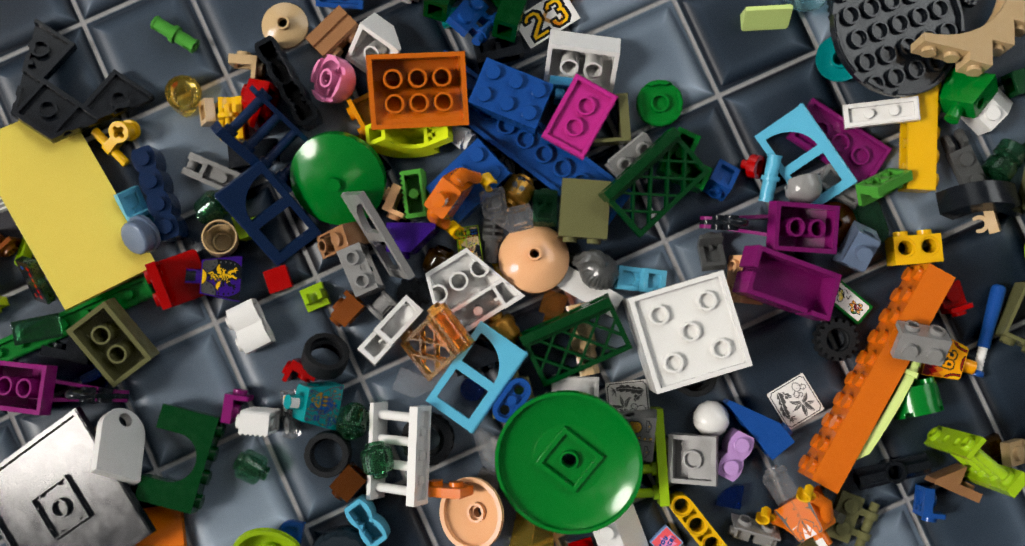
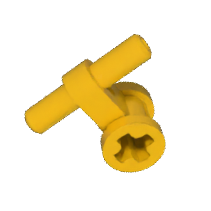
(119, 133)

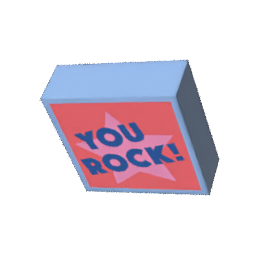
(665, 537)

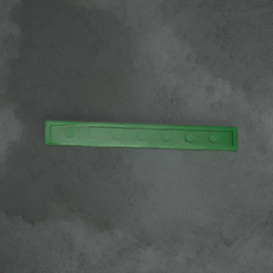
(127, 295)

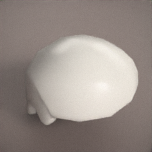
(711, 418)

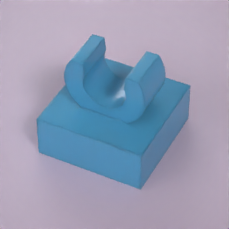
(560, 87)

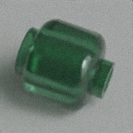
(209, 208)
(352, 421)
(377, 459)
(251, 466)

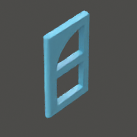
(801, 121)
(510, 360)

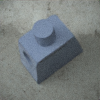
(857, 247)

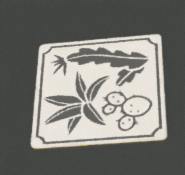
(628, 395)
(795, 401)

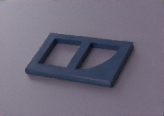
(233, 199)

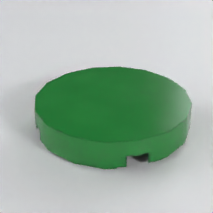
(659, 103)

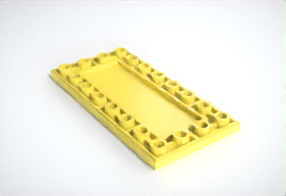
(66, 213)

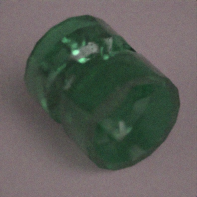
(1005, 161)

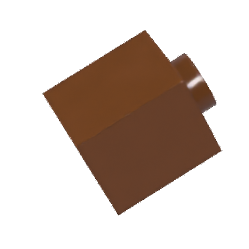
(348, 482)

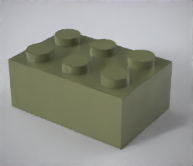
(112, 341)

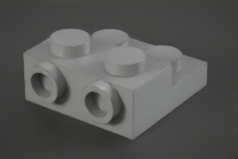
(692, 459)

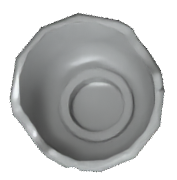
(804, 188)

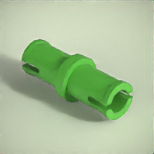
(174, 34)

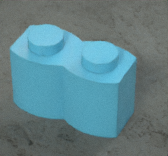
(371, 525)

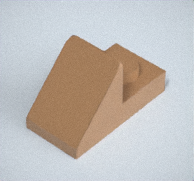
(952, 480)

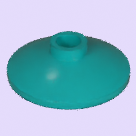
(826, 63)

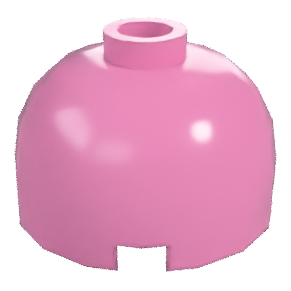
(333, 79)

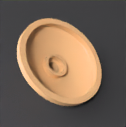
(530, 273)
(464, 523)

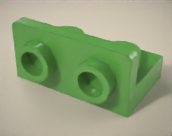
(881, 185)

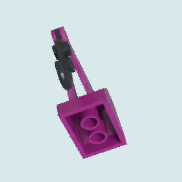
(789, 226)
(31, 387)

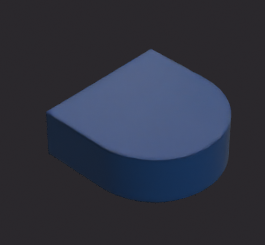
(294, 528)

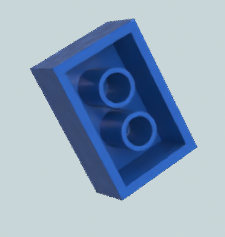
(510, 95)
(479, 159)

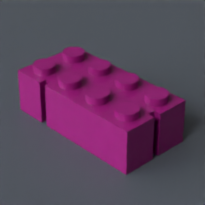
(787, 283)

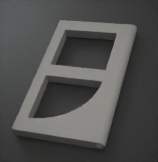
(356, 202)

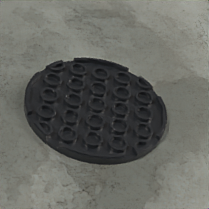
(877, 38)

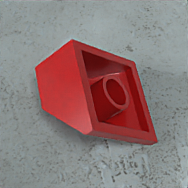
(264, 112)

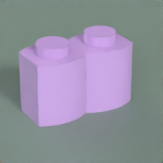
(735, 448)

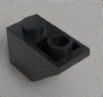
(479, 357)

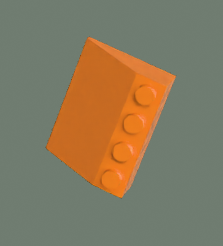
(417, 90)

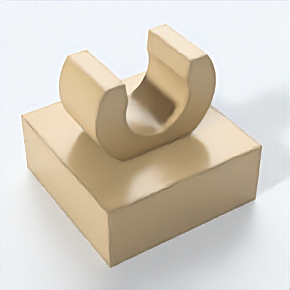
(207, 112)
(991, 222)

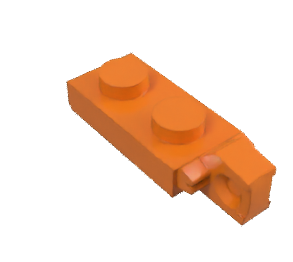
(453, 490)

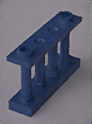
(247, 147)

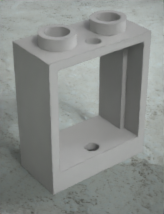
(356, 263)

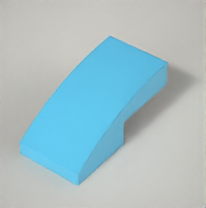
(132, 203)
(640, 279)

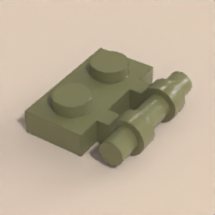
(851, 506)

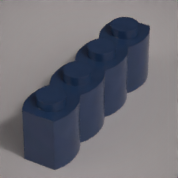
(159, 190)

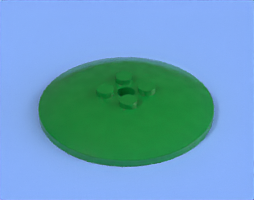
(560, 494)

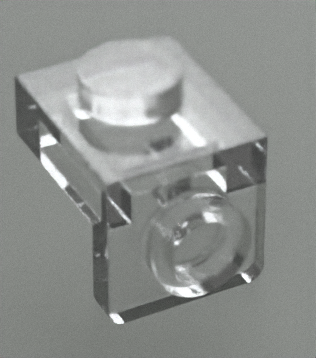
(779, 484)

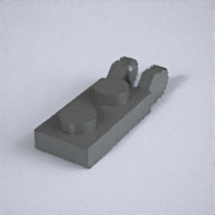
(962, 161)

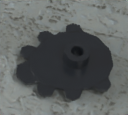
(415, 290)

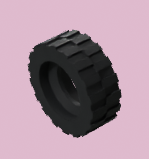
(446, 441)

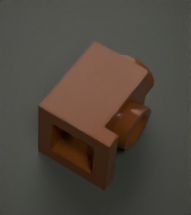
(347, 310)

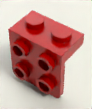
(169, 279)

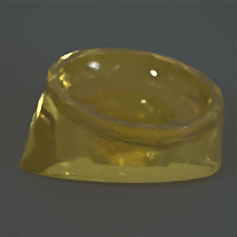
(183, 94)

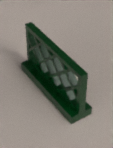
(645, 163)
(568, 320)

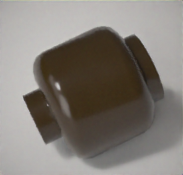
(436, 256)

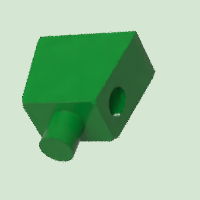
(966, 95)

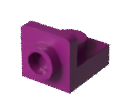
(231, 404)

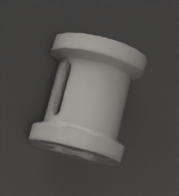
(382, 305)

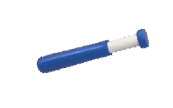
(988, 327)

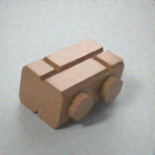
(333, 33)

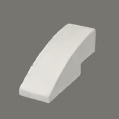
(390, 330)

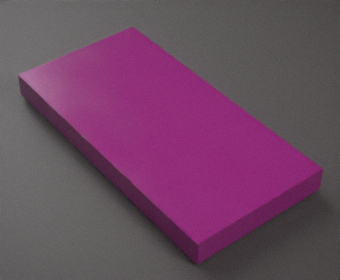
(857, 148)

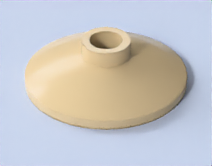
(295, 29)

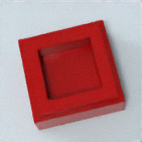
(278, 279)

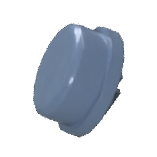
(140, 235)

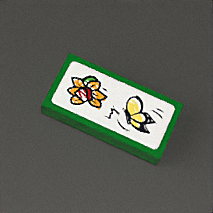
(851, 304)

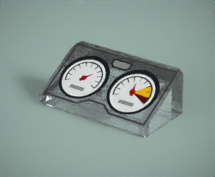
(290, 425)

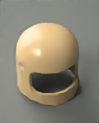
(220, 239)

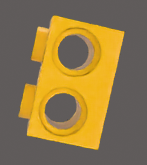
(913, 248)

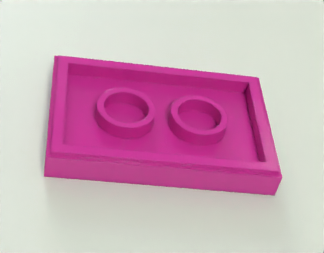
(579, 117)

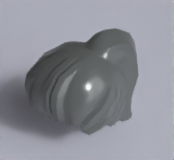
(595, 268)

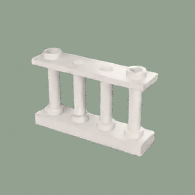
(418, 452)

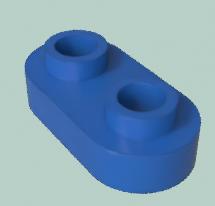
(511, 398)

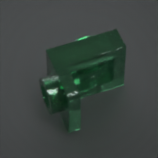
(545, 207)

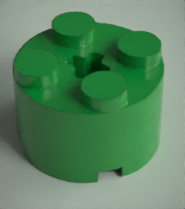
(920, 400)

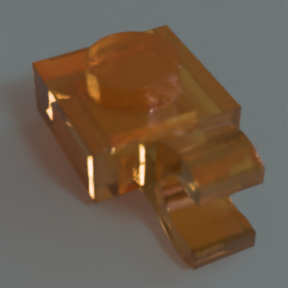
(552, 304)

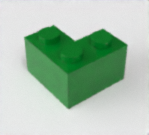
(691, 140)

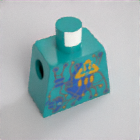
(316, 403)

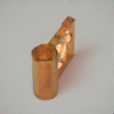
(447, 333)

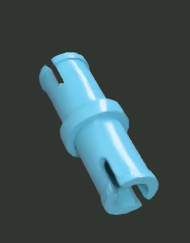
(770, 178)

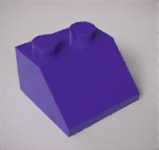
(411, 236)

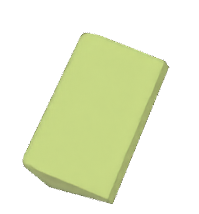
(766, 17)

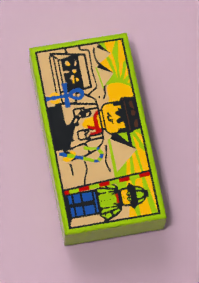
(470, 239)

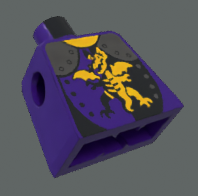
(218, 277)

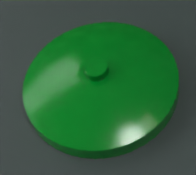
(333, 165)

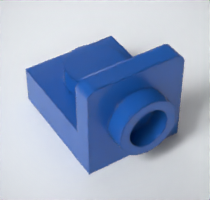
(721, 180)
(923, 504)

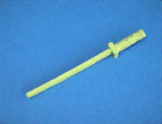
(909, 376)

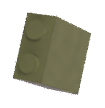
(583, 211)

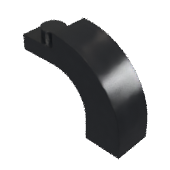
(978, 197)

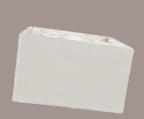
(687, 332)

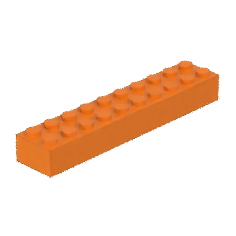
(872, 379)

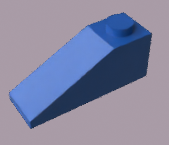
(767, 433)

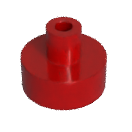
(753, 166)

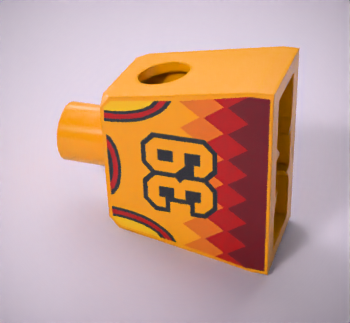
(953, 365)

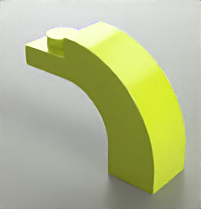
(408, 141)

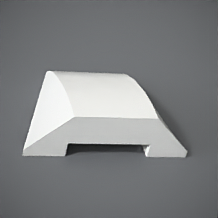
(470, 288)

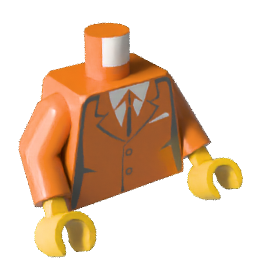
(451, 193)
(803, 516)

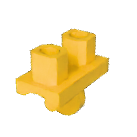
(228, 110)

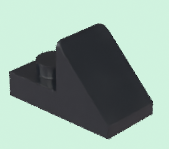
(66, 351)

